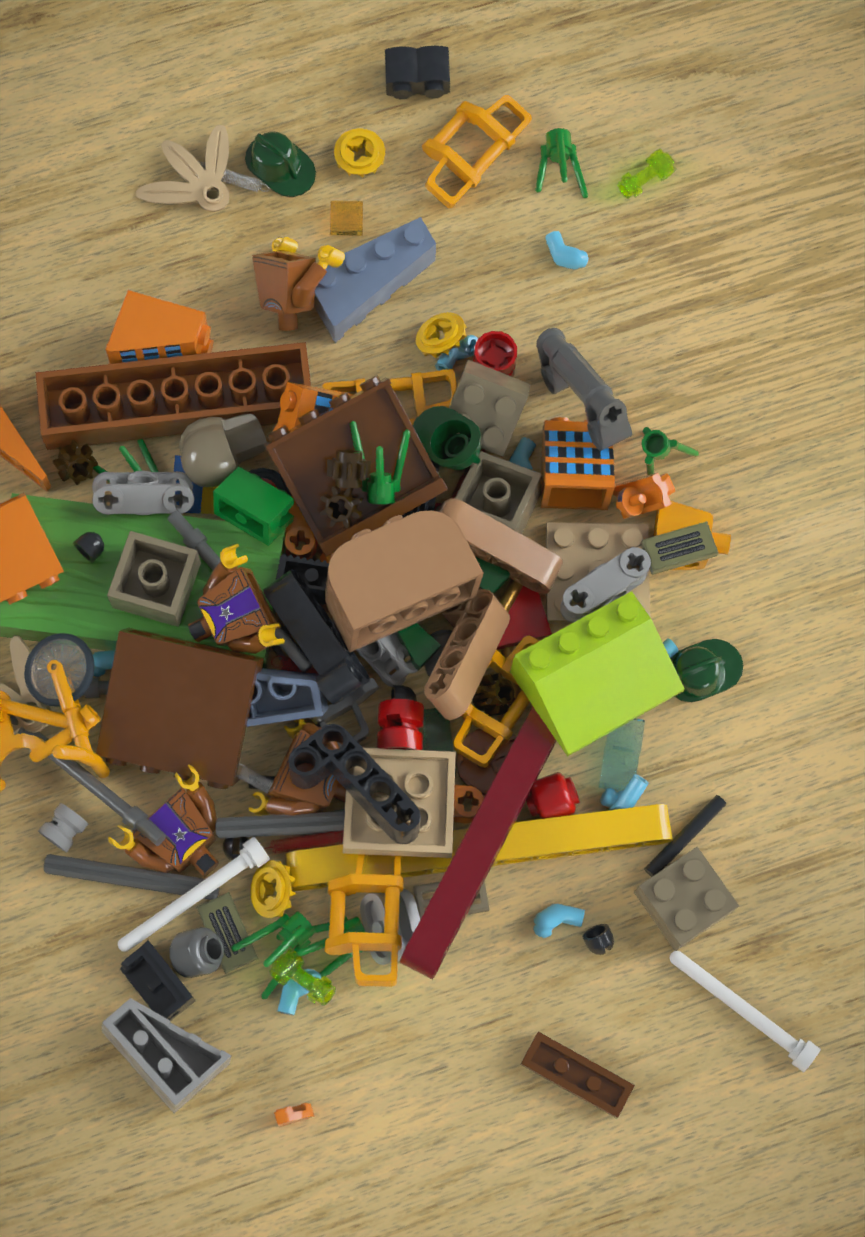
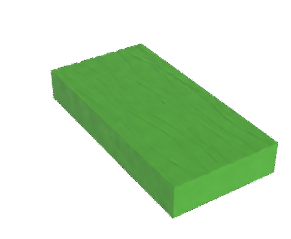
(80, 599)

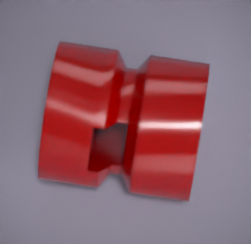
(496, 352)
(400, 724)

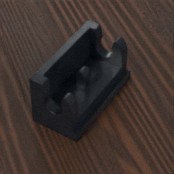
(156, 982)

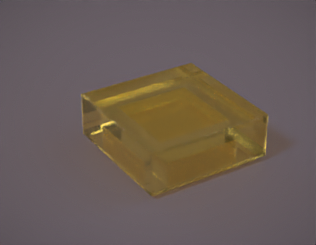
(346, 218)

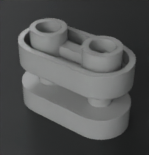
(372, 915)

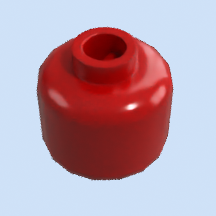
(553, 796)

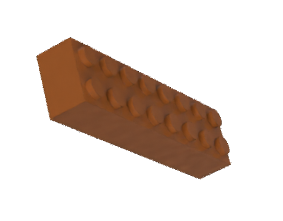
(165, 394)

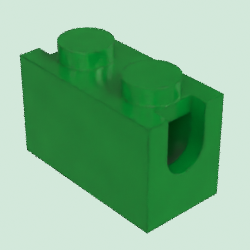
(253, 505)

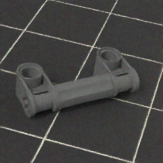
(564, 368)

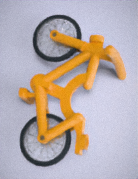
(56, 676)

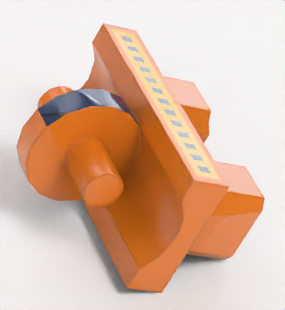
(643, 494)

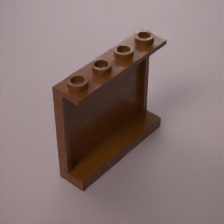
(380, 421)
(177, 707)

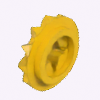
(354, 140)
(429, 334)
(262, 889)

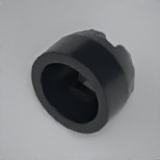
(90, 545)
(402, 692)
(228, 847)
(599, 938)

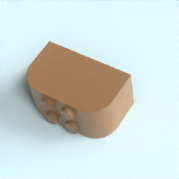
(399, 576)

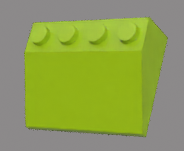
(597, 673)

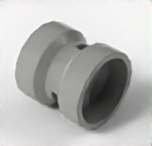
(63, 827)

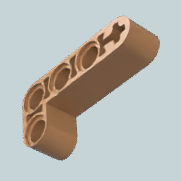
(504, 547)
(467, 653)

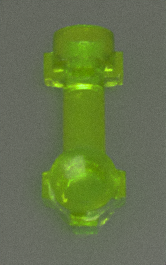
(659, 164)
(289, 967)

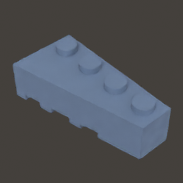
(372, 275)
(285, 697)

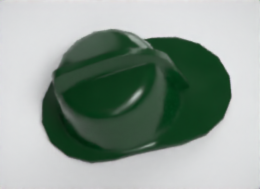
(280, 164)
(438, 435)
(707, 669)

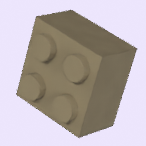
(491, 402)
(502, 490)
(154, 578)
(686, 898)

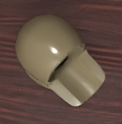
(217, 446)

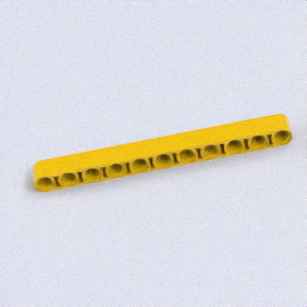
(525, 843)

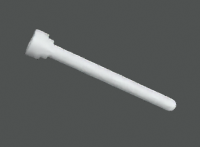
(250, 856)
(799, 1051)

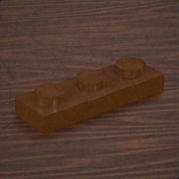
(577, 1075)

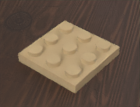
(585, 548)
(429, 783)

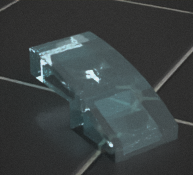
(621, 755)

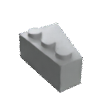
(163, 1054)

